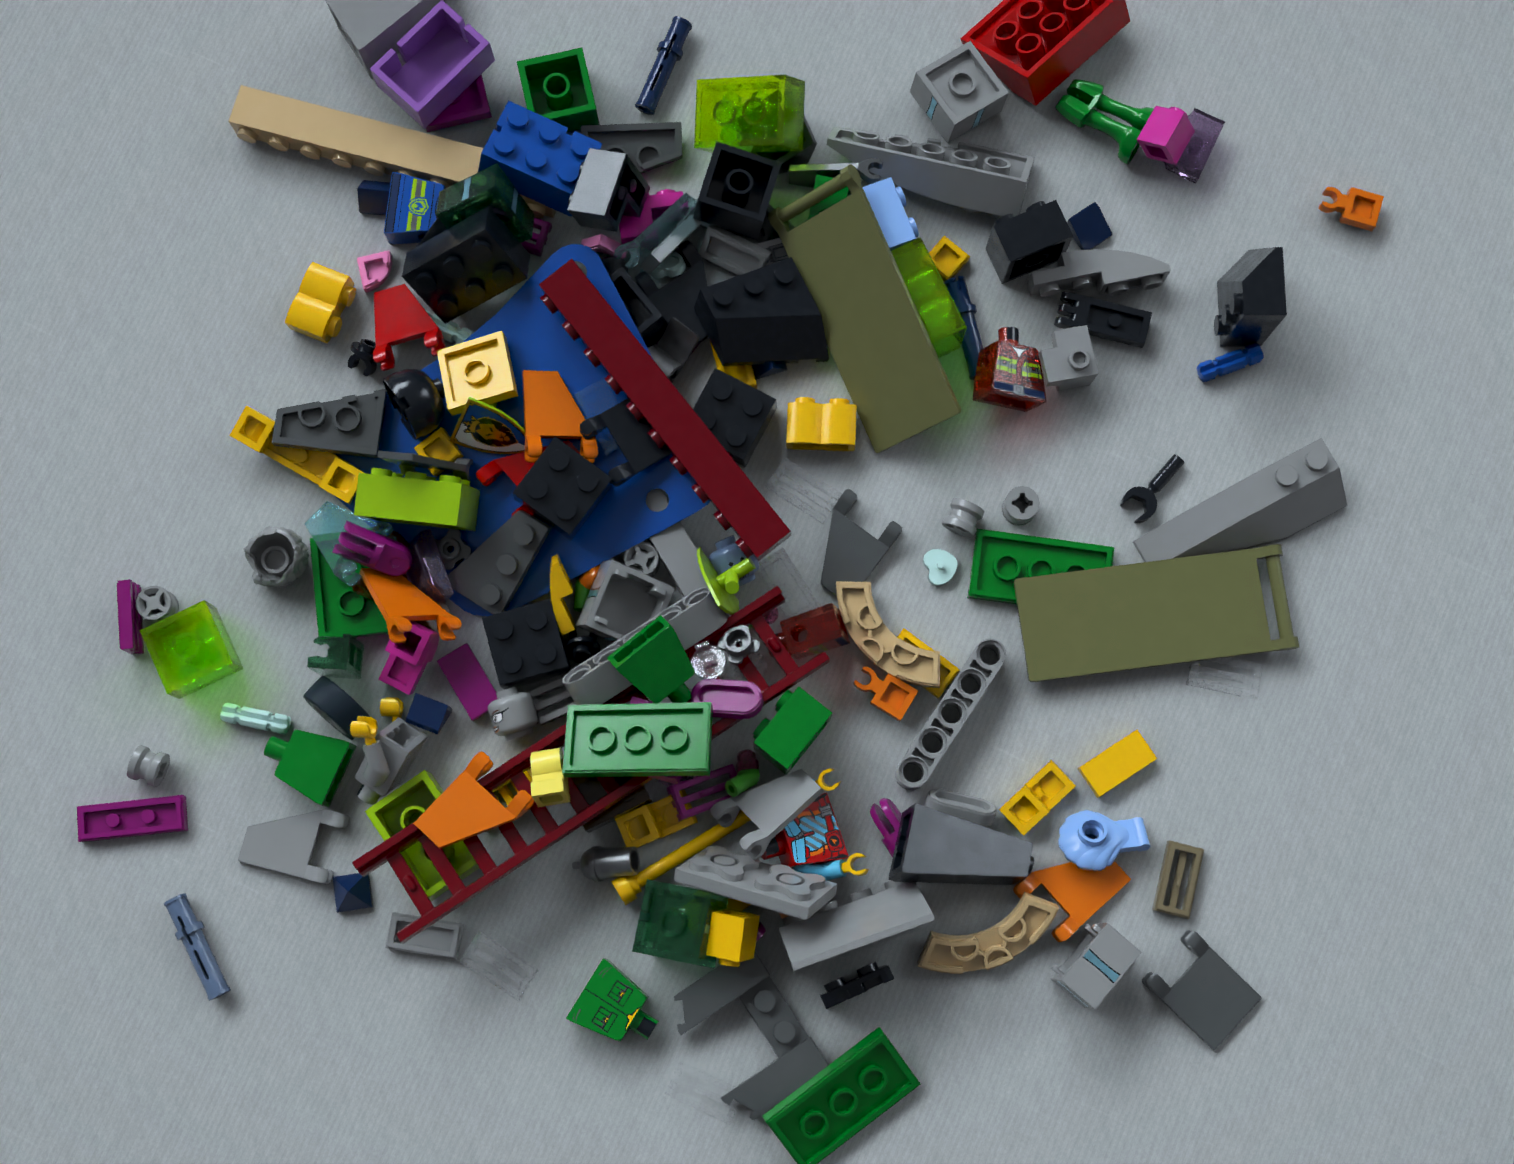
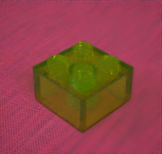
(191, 649)

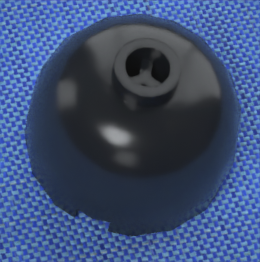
(416, 400)

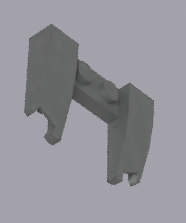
(796, 1051)

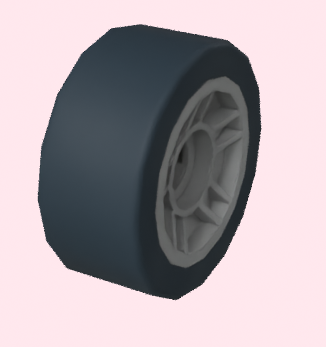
(334, 705)

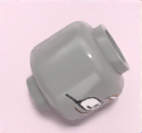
(513, 713)

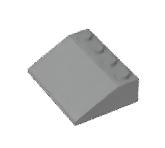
(854, 924)

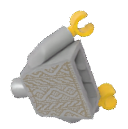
(388, 753)

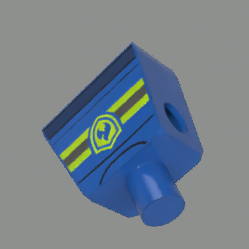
(410, 208)

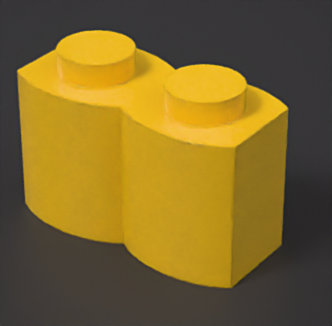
(320, 303)
(821, 425)

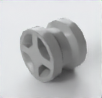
(1020, 513)
(963, 517)
(640, 555)
(150, 600)
(148, 766)

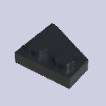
(869, 977)

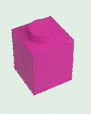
(1166, 134)

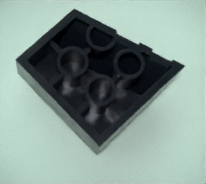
(1251, 298)
(763, 317)

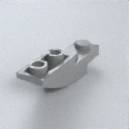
(1110, 270)

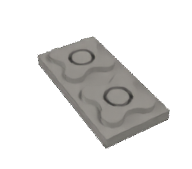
(756, 882)

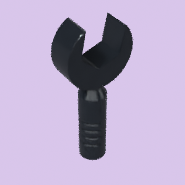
(1146, 495)

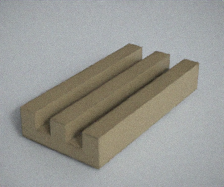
(1166, 866)

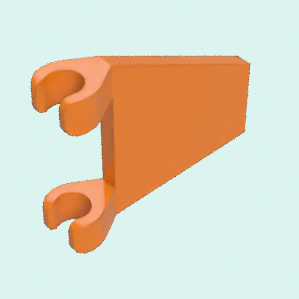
(551, 414)
(404, 602)
(469, 808)
(1076, 891)

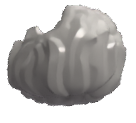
(276, 556)

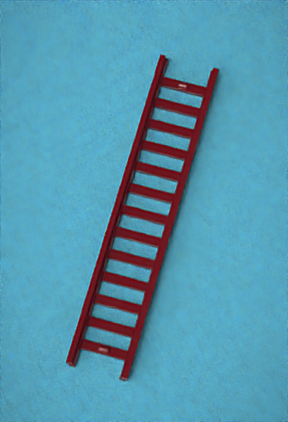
(514, 770)

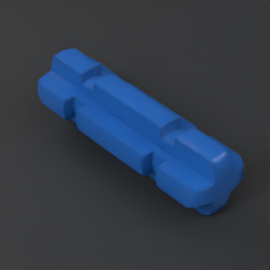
(1230, 362)

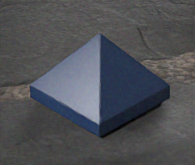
(352, 892)

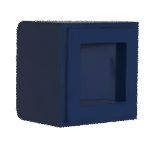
(1089, 227)

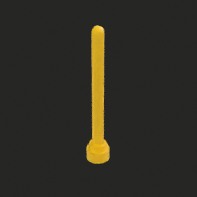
(630, 886)

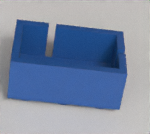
(537, 155)

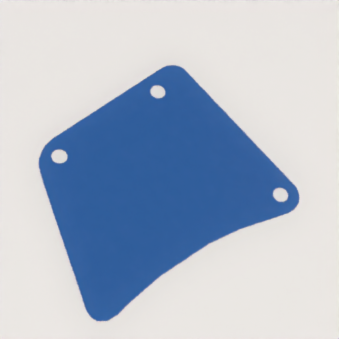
(542, 344)

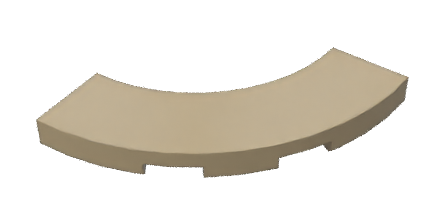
(879, 644)
(991, 946)

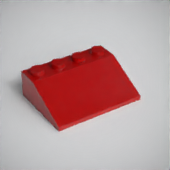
(1044, 41)

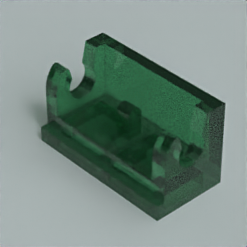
(342, 660)

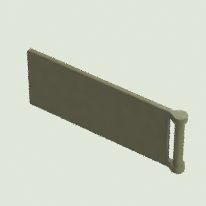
(867, 314)
(1151, 614)

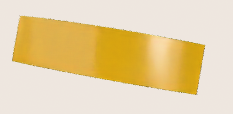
(322, 468)

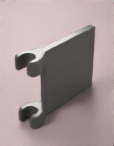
(1207, 995)

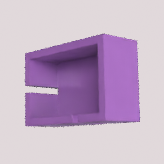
(436, 66)

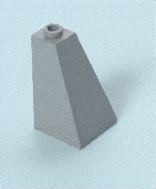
(376, 25)

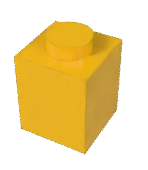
(732, 936)

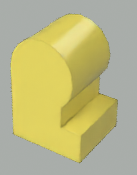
(548, 778)

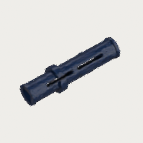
(667, 50)
(972, 341)

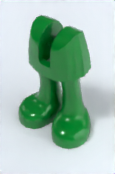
(1081, 109)

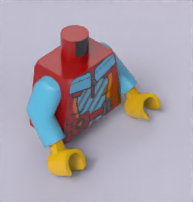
(814, 840)

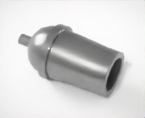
(608, 862)

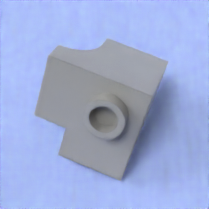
(1070, 360)

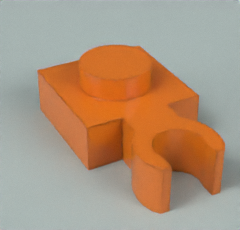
(1356, 208)
(890, 696)

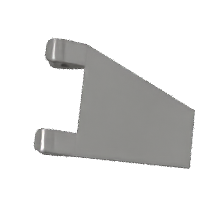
(769, 808)
(289, 844)

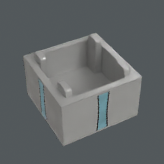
(959, 92)
(622, 601)
(1095, 965)

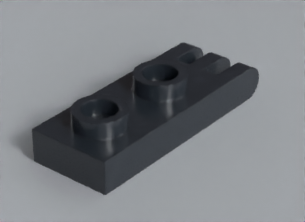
(1104, 319)

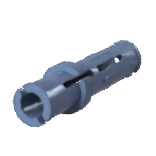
(197, 946)

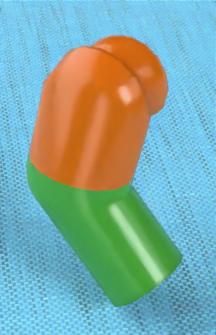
(583, 587)

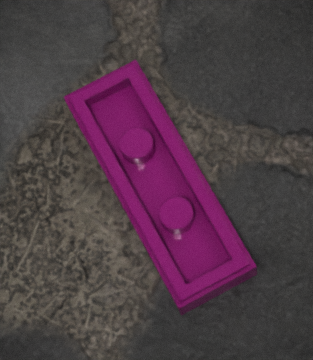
(132, 818)

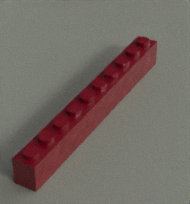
(666, 411)

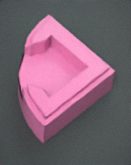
(602, 244)
(374, 269)

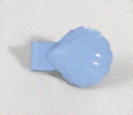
(1096, 840)

